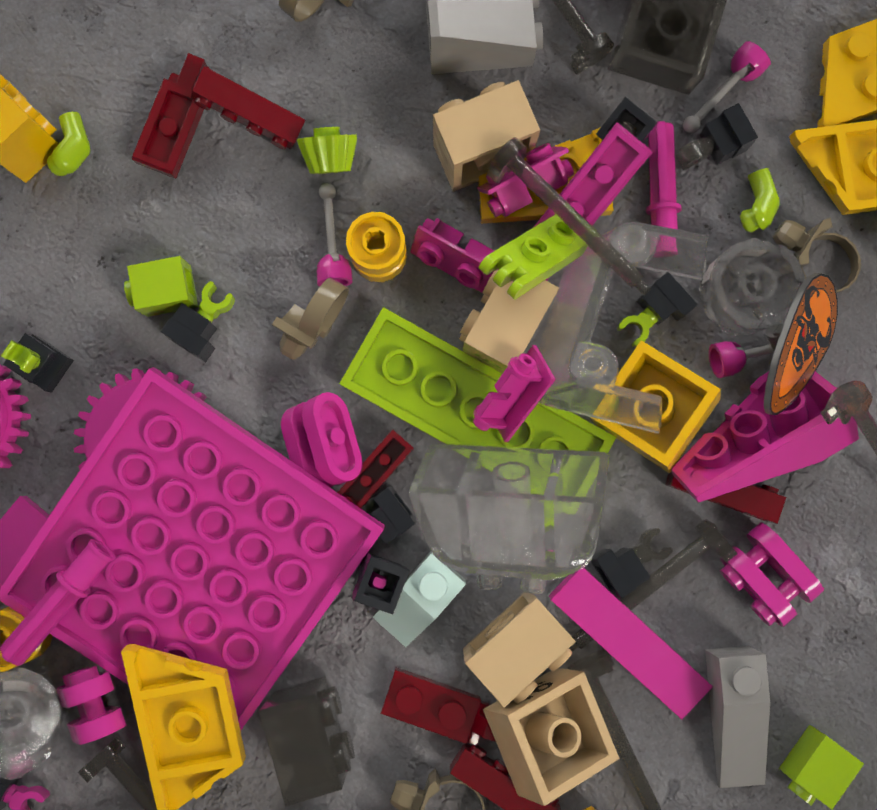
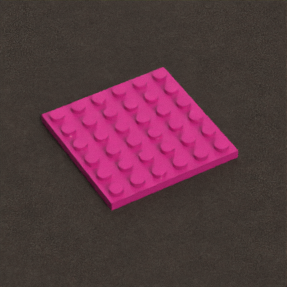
(213, 543)

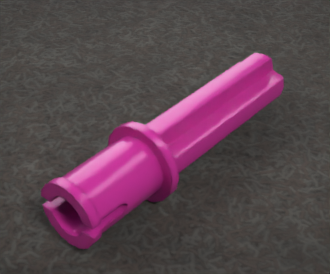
(662, 177)
(57, 602)

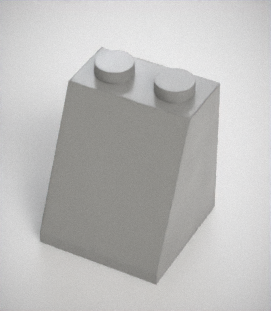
(482, 34)

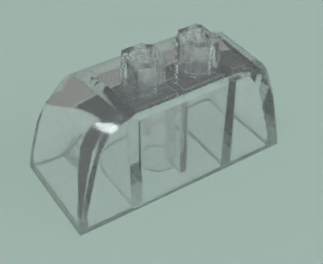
(510, 511)

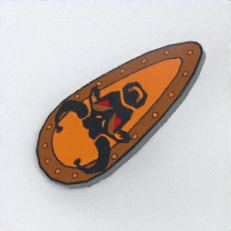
(800, 341)

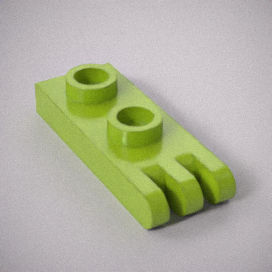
(534, 256)

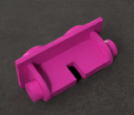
(512, 193)
(438, 247)
(518, 393)

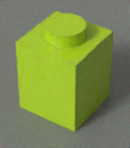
(160, 286)
(820, 768)

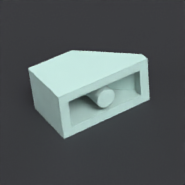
(422, 599)

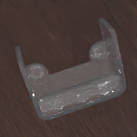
(588, 370)

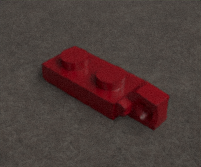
(171, 121)
(436, 707)

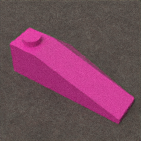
(761, 445)

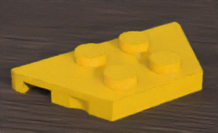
(849, 75)
(842, 162)
(183, 723)

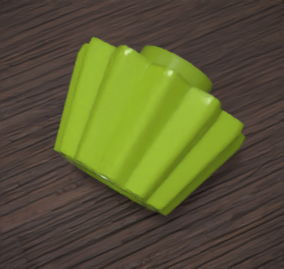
(328, 150)

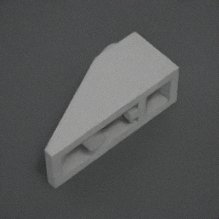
(739, 714)

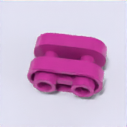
(322, 439)
(769, 602)
(84, 690)

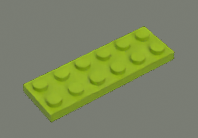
(441, 386)

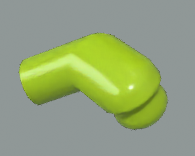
(72, 149)
(765, 203)

